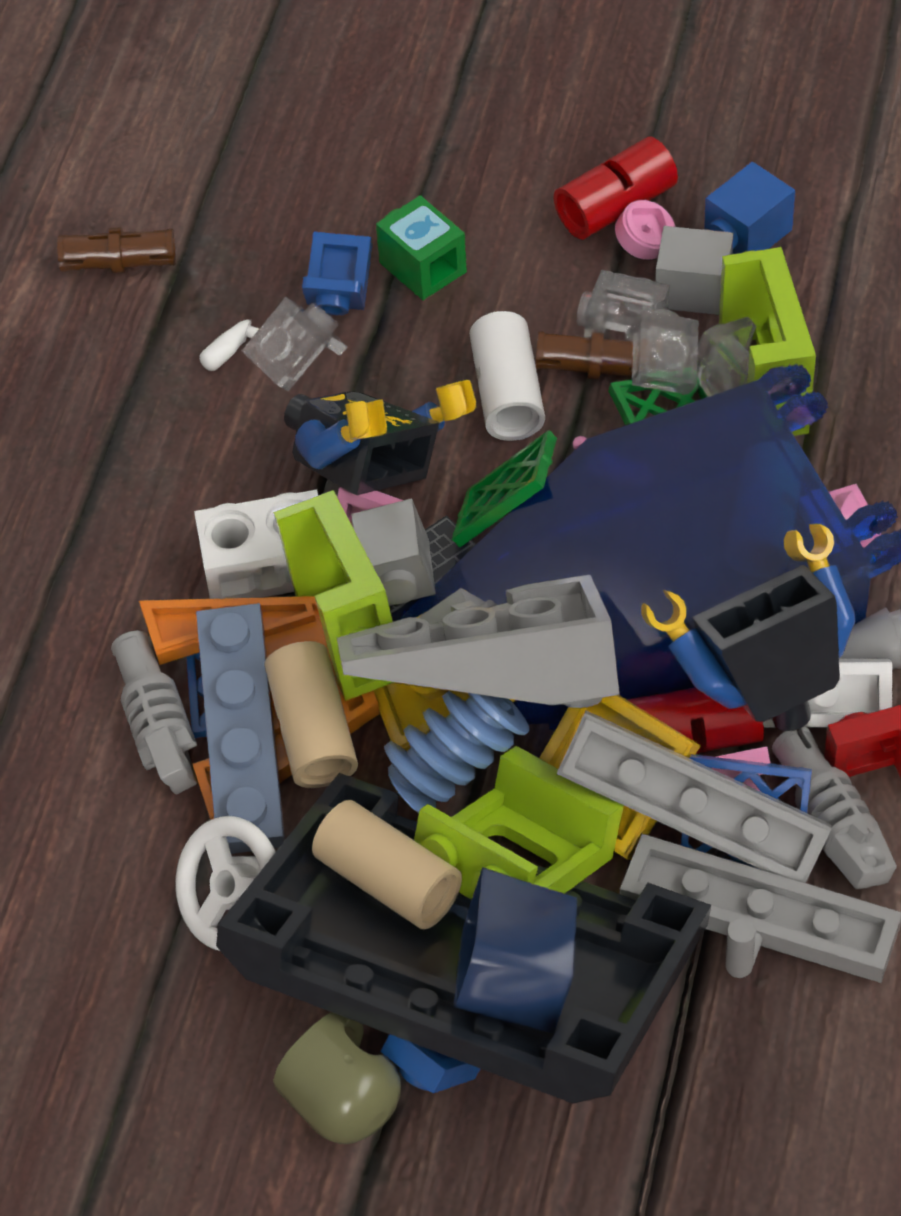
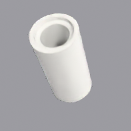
(507, 376)

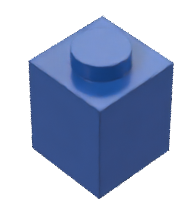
(751, 207)

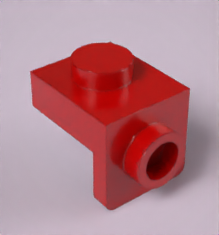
(865, 741)

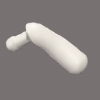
(226, 345)

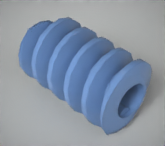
(452, 747)

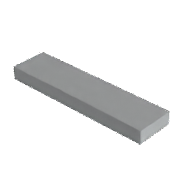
(693, 798)

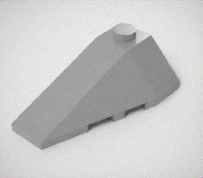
(539, 647)

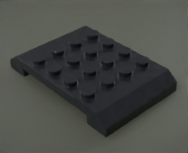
(352, 955)

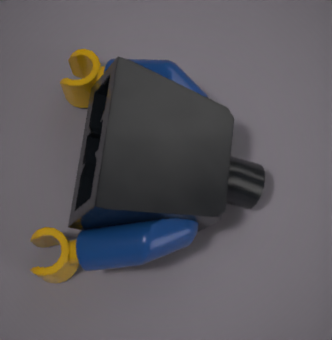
(368, 441)
(772, 642)

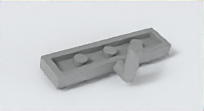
(769, 911)

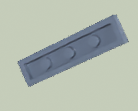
(240, 720)

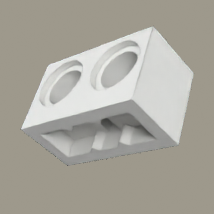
(244, 547)

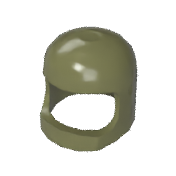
(337, 1084)

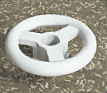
(229, 874)

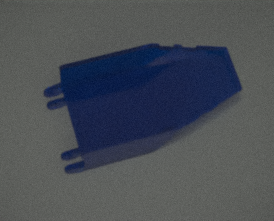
(680, 508)

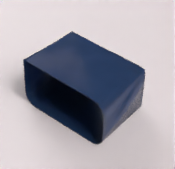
(517, 952)

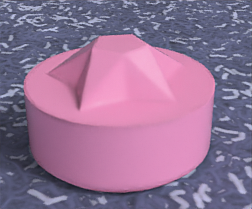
(641, 228)

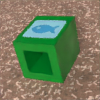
(421, 247)

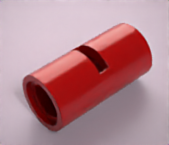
(607, 189)
(702, 719)

